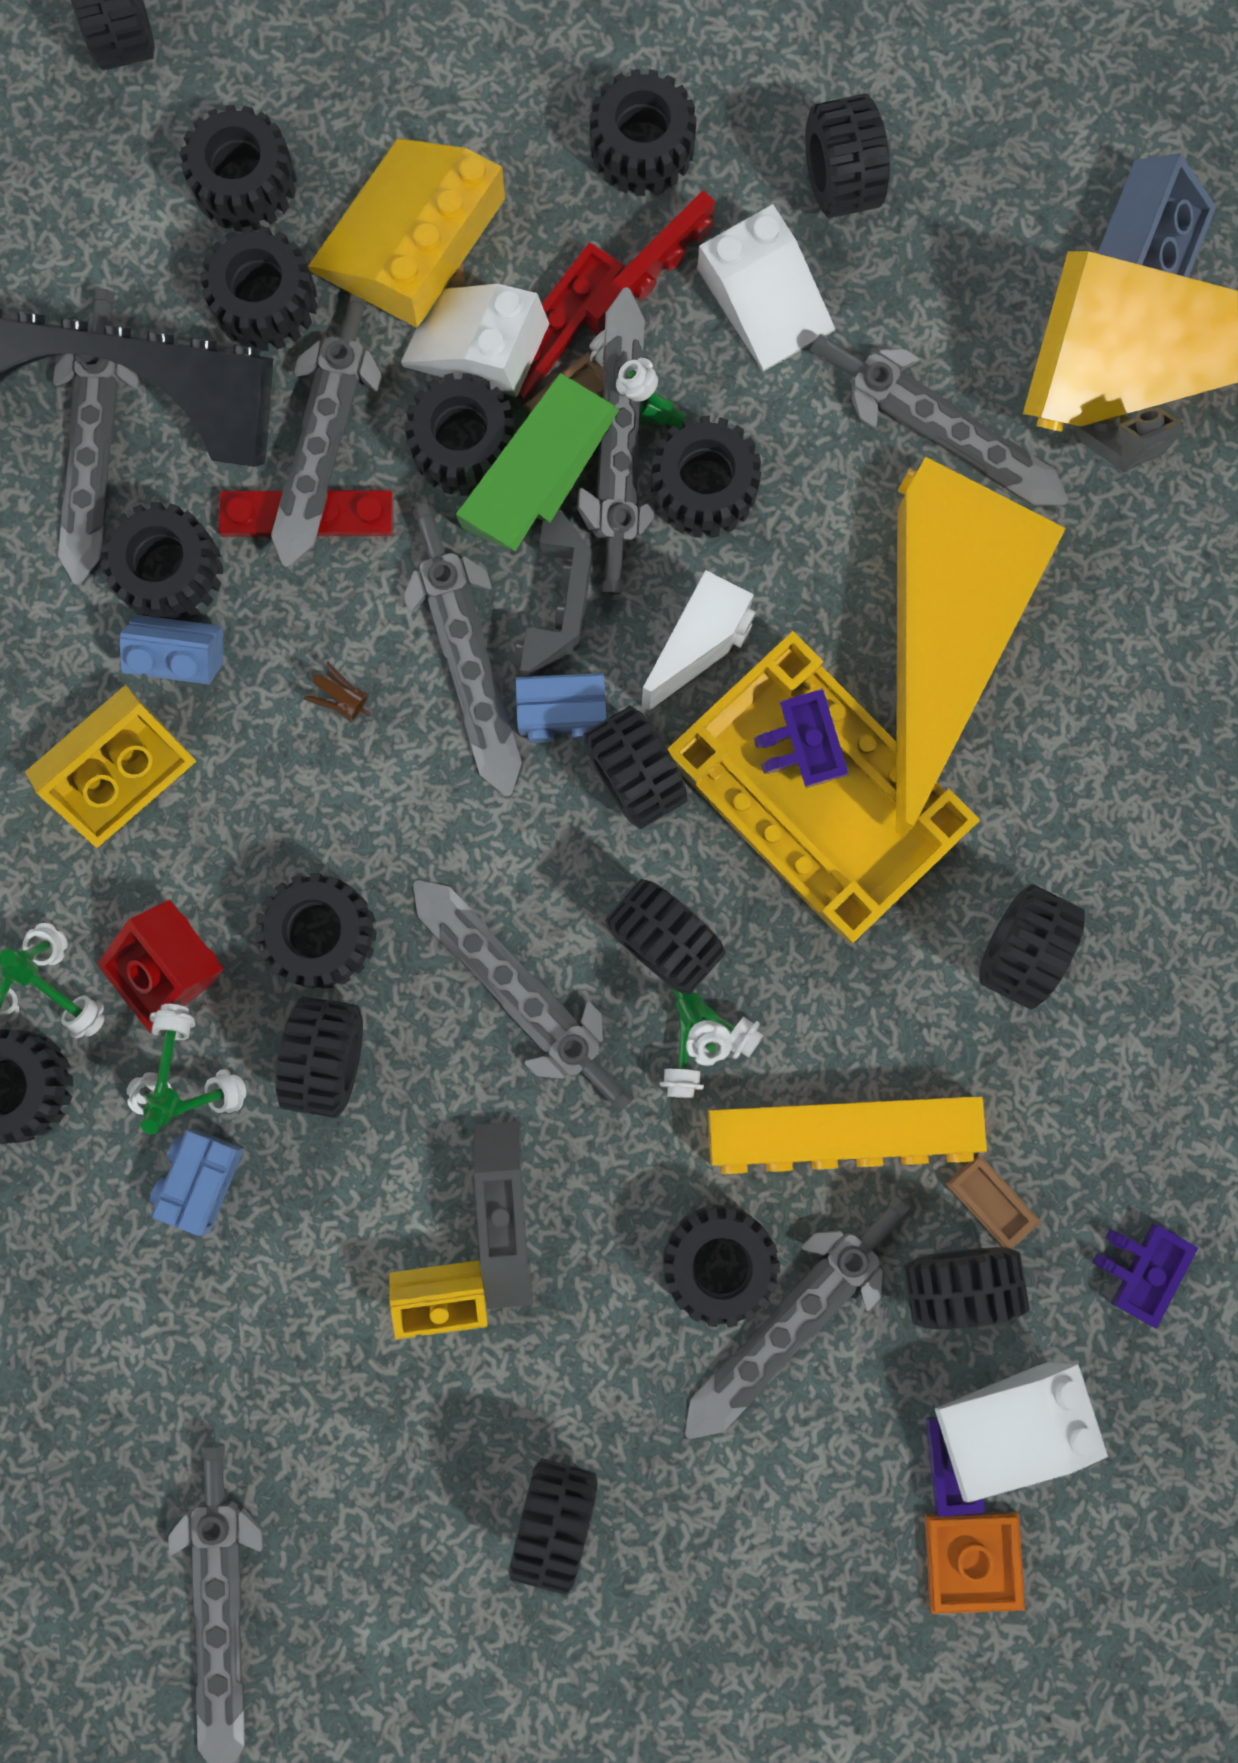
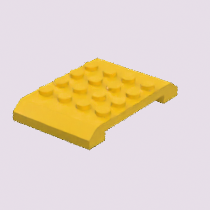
(826, 840)

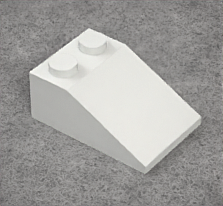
(765, 287)
(480, 332)
(703, 636)
(1021, 1431)

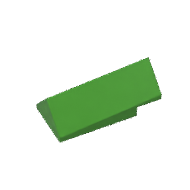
(538, 464)

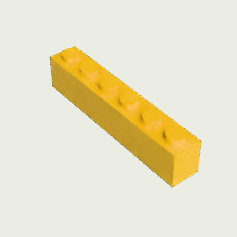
(846, 1132)

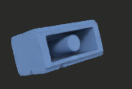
(171, 649)
(559, 705)
(195, 1181)

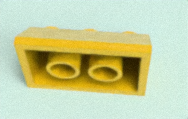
(109, 767)

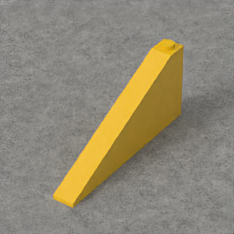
(1129, 341)
(961, 589)

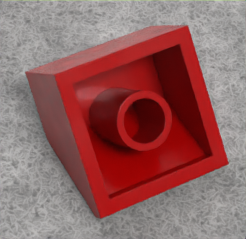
(159, 962)

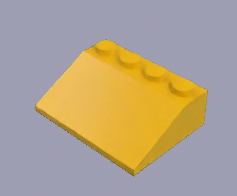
(411, 227)

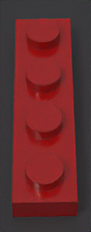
(661, 253)
(566, 310)
(343, 516)

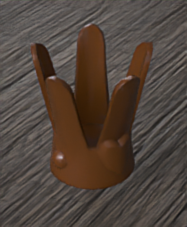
(347, 699)

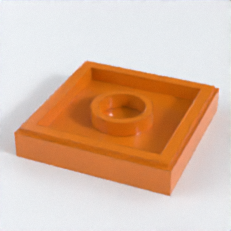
(974, 1562)

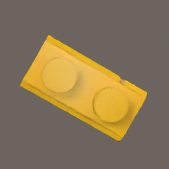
(437, 1299)

